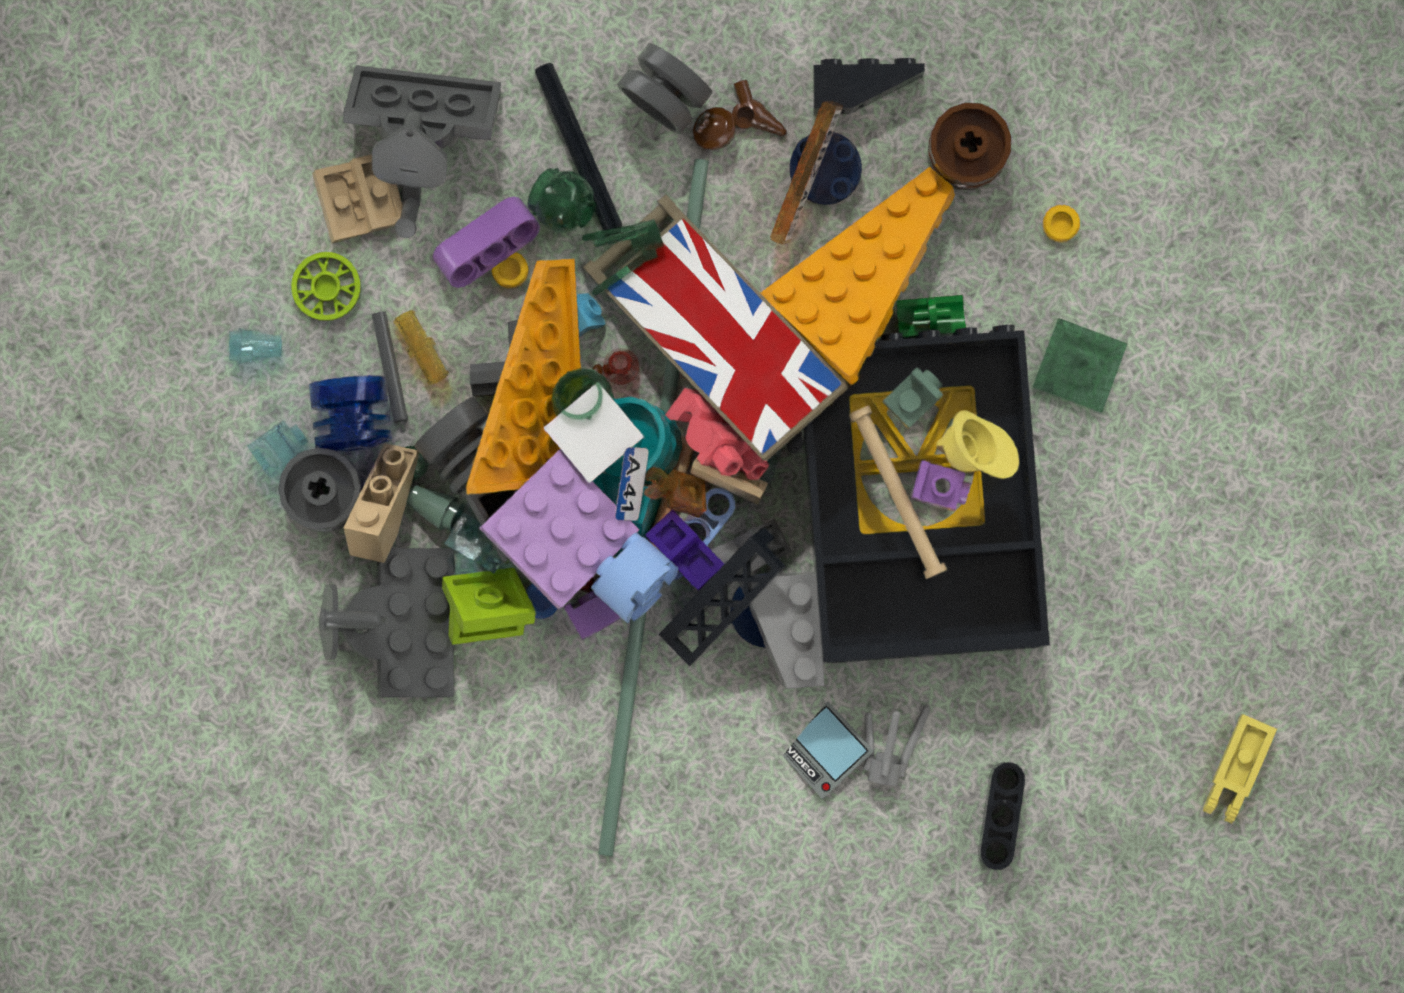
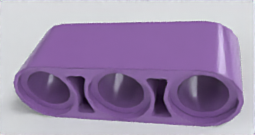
(486, 242)

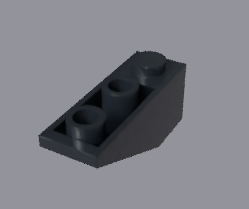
(862, 82)

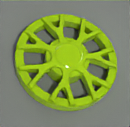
(326, 286)

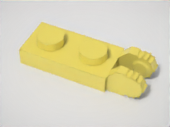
(1240, 764)

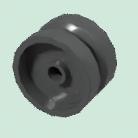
(664, 88)
(300, 484)

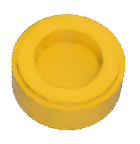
(1061, 223)
(511, 272)

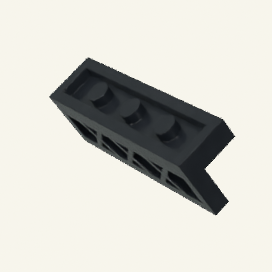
(718, 587)

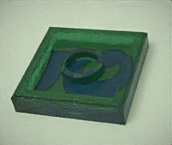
(1079, 365)

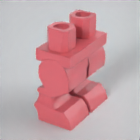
(714, 437)

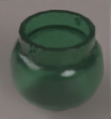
(562, 200)
(573, 386)

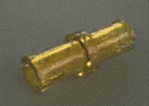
(421, 347)

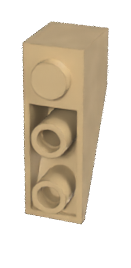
(381, 504)

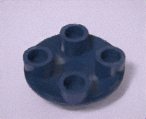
(838, 171)

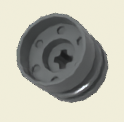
(457, 440)

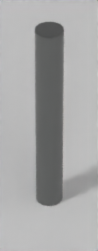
(389, 366)

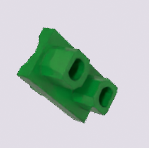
(930, 313)

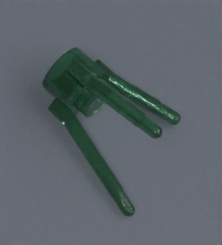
(644, 238)

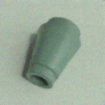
(436, 507)

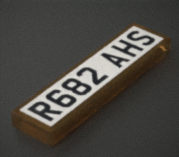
(806, 172)

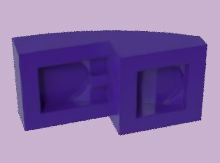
(685, 549)

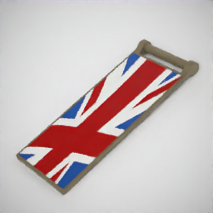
(722, 334)

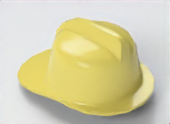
(979, 446)

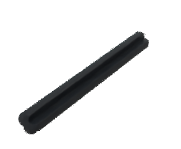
(577, 144)

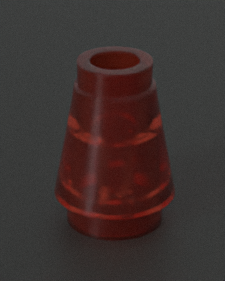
(625, 375)

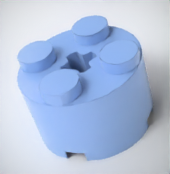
(634, 578)

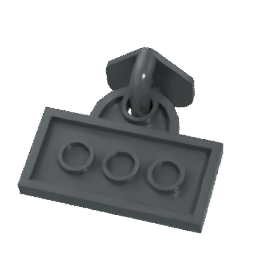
(417, 121)
(404, 624)

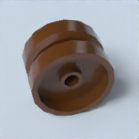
(974, 125)

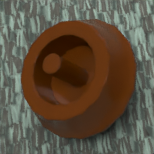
(714, 128)

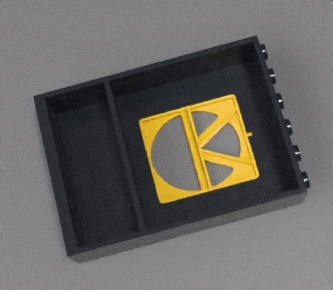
(866, 564)

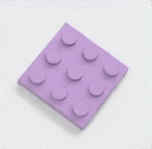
(558, 529)

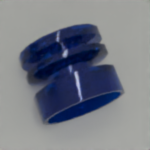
(350, 412)

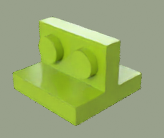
(487, 606)

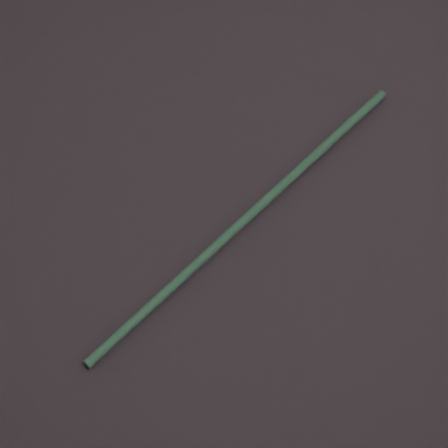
(636, 627)

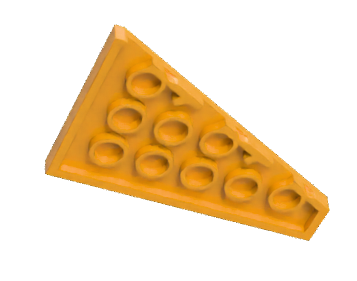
(850, 284)
(539, 354)

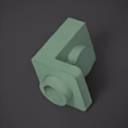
(914, 397)

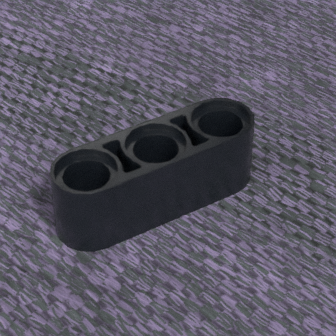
(1004, 834)

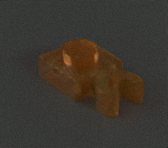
(682, 491)

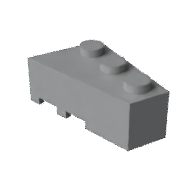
(791, 628)

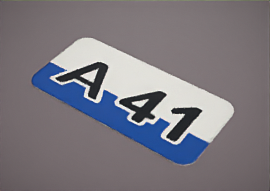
(631, 483)

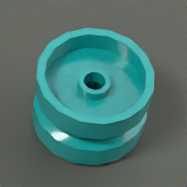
(659, 432)

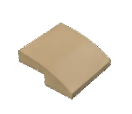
(355, 199)
(737, 484)

